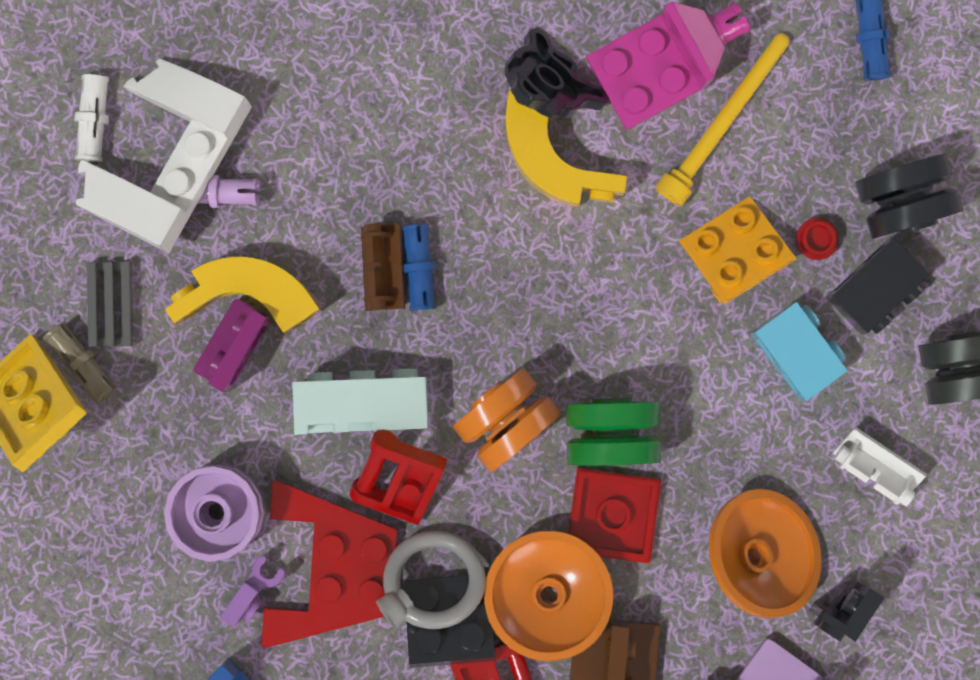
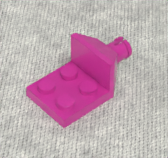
(664, 60)

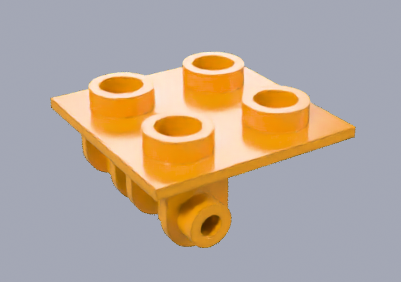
(737, 250)

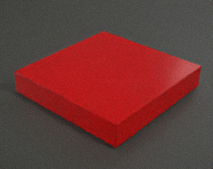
(615, 513)

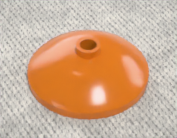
(781, 548)
(543, 628)

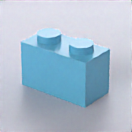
(800, 350)

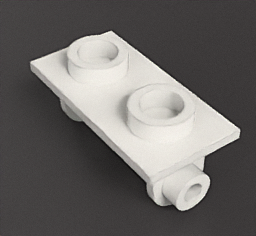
(872, 460)

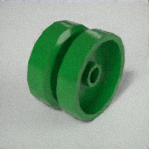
(613, 433)

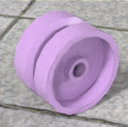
(194, 527)

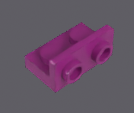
(231, 345)

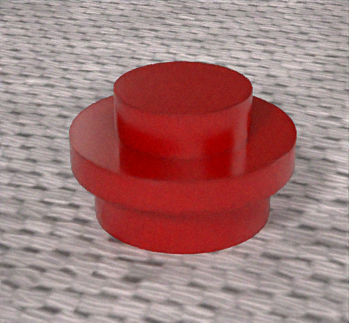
(817, 239)

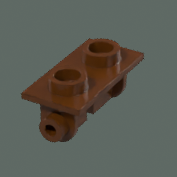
(383, 267)

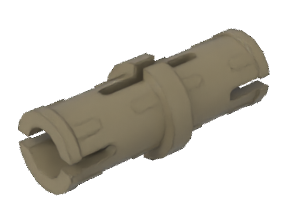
(80, 362)

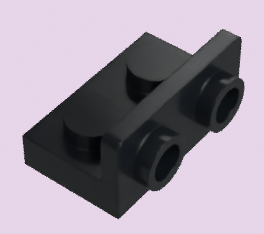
(855, 611)

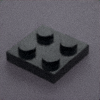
(459, 644)

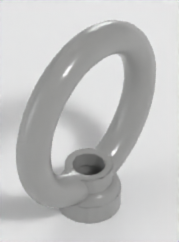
(397, 605)

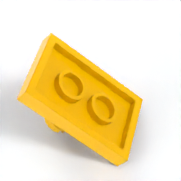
(34, 403)

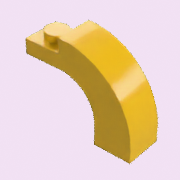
(545, 169)
(274, 287)

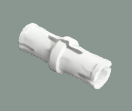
(91, 118)

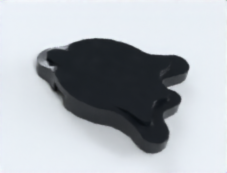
(548, 80)

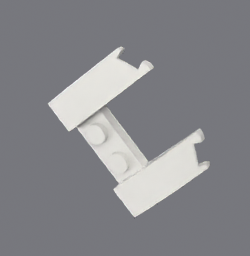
(162, 213)

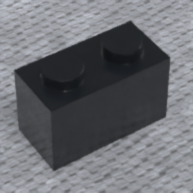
(878, 287)

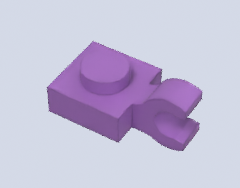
(245, 601)

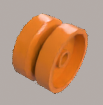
(509, 422)

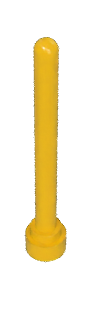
(678, 182)

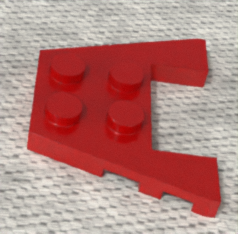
(345, 567)

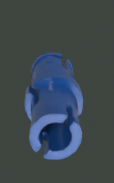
(873, 39)
(419, 267)

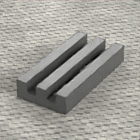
(109, 299)

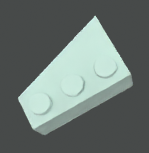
(360, 402)

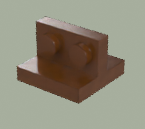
(620, 653)

